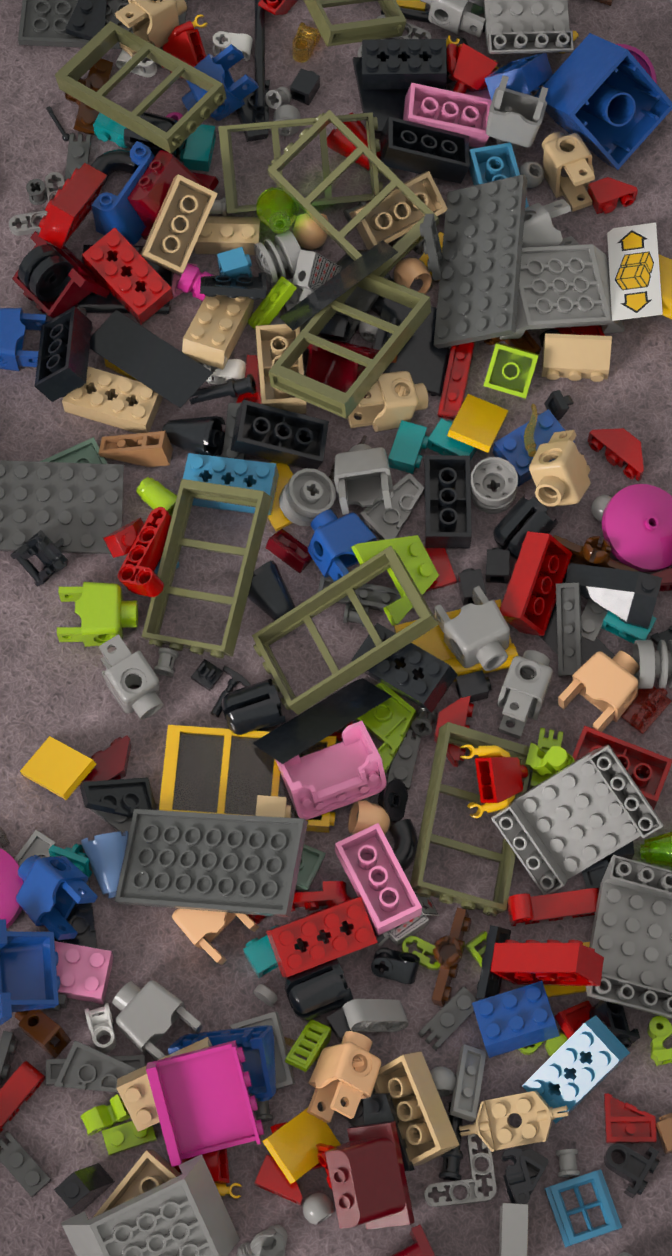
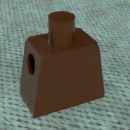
(42, 1030)

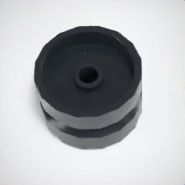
(45, 272)

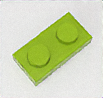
(126, 1137)

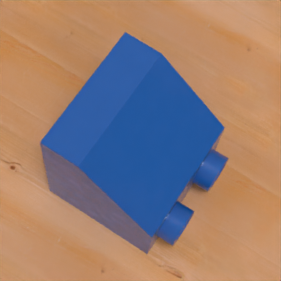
(605, 99)

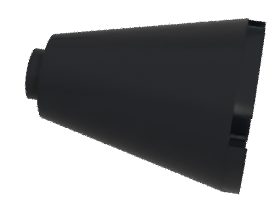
(197, 434)
(269, 591)

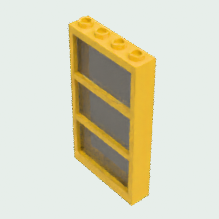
(225, 773)

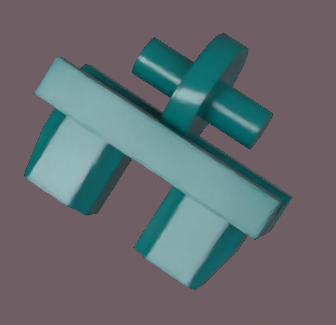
(75, 855)

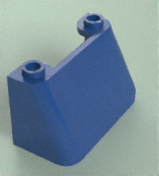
(116, 211)
(258, 1052)

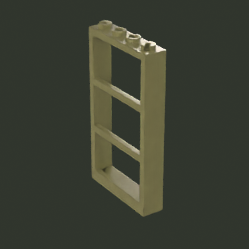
(357, 31)
(98, 46)
(228, 162)
(403, 246)
(328, 397)
(175, 539)
(322, 600)
(460, 736)

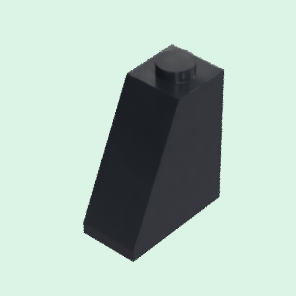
(84, 1187)

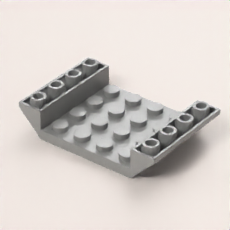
(527, 26)
(564, 289)
(576, 819)
(634, 936)
(169, 1220)

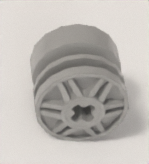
(278, 258)
(498, 474)
(653, 663)

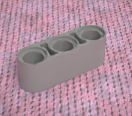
(375, 1015)

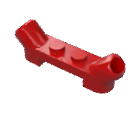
(332, 894)

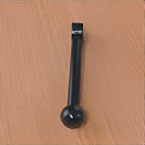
(65, 137)

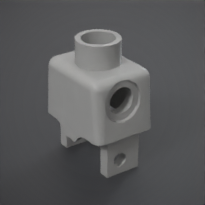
(456, 15)
(515, 116)
(538, 225)
(363, 477)
(476, 633)
(129, 671)
(524, 691)
(149, 1014)

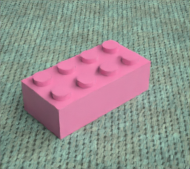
(448, 111)
(378, 879)
(83, 971)

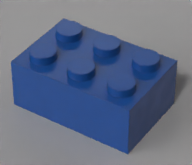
(524, 74)
(512, 445)
(515, 1019)

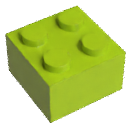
(511, 370)

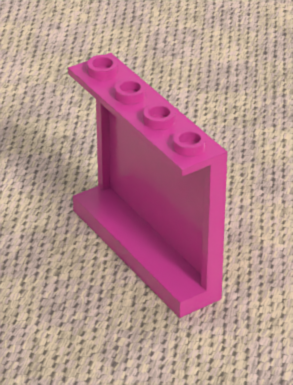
(204, 1101)

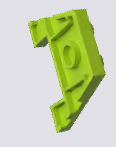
(415, 560)
(389, 724)

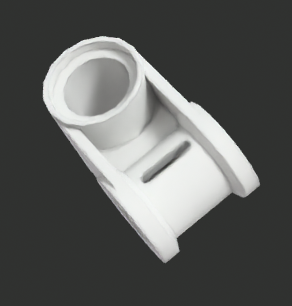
(241, 41)
(150, 66)
(233, 369)
(101, 1023)

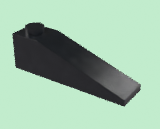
(622, 592)

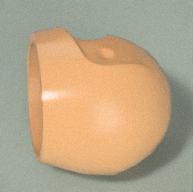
(308, 232)
(410, 270)
(368, 815)

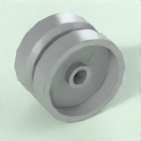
(306, 496)

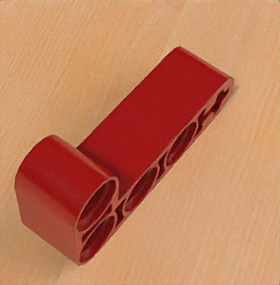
(139, 566)
(529, 910)
(17, 1090)

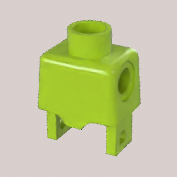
(101, 612)

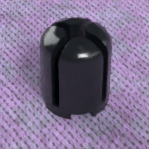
(159, 121)
(523, 517)
(253, 708)
(318, 990)

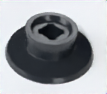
(394, 799)

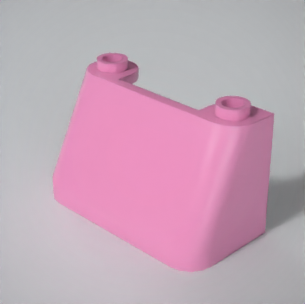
(335, 774)

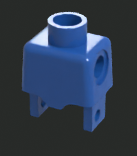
(218, 68)
(12, 331)
(333, 542)
(51, 892)

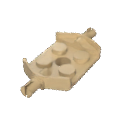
(493, 1120)

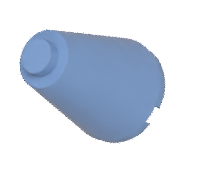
(106, 859)

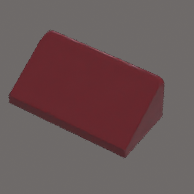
(289, 550)

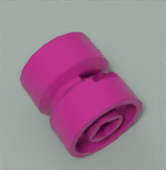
(191, 280)

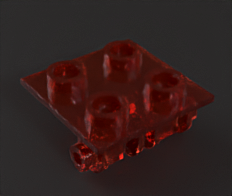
(646, 708)

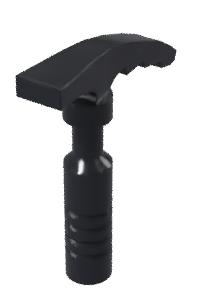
(236, 677)

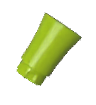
(156, 495)

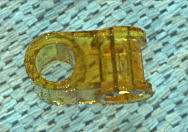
(304, 42)

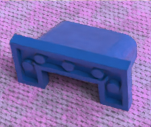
(27, 971)

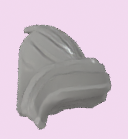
(266, 1243)

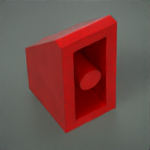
(122, 540)
(273, 1180)

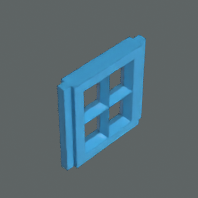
(562, 1215)

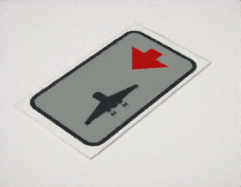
(427, 906)

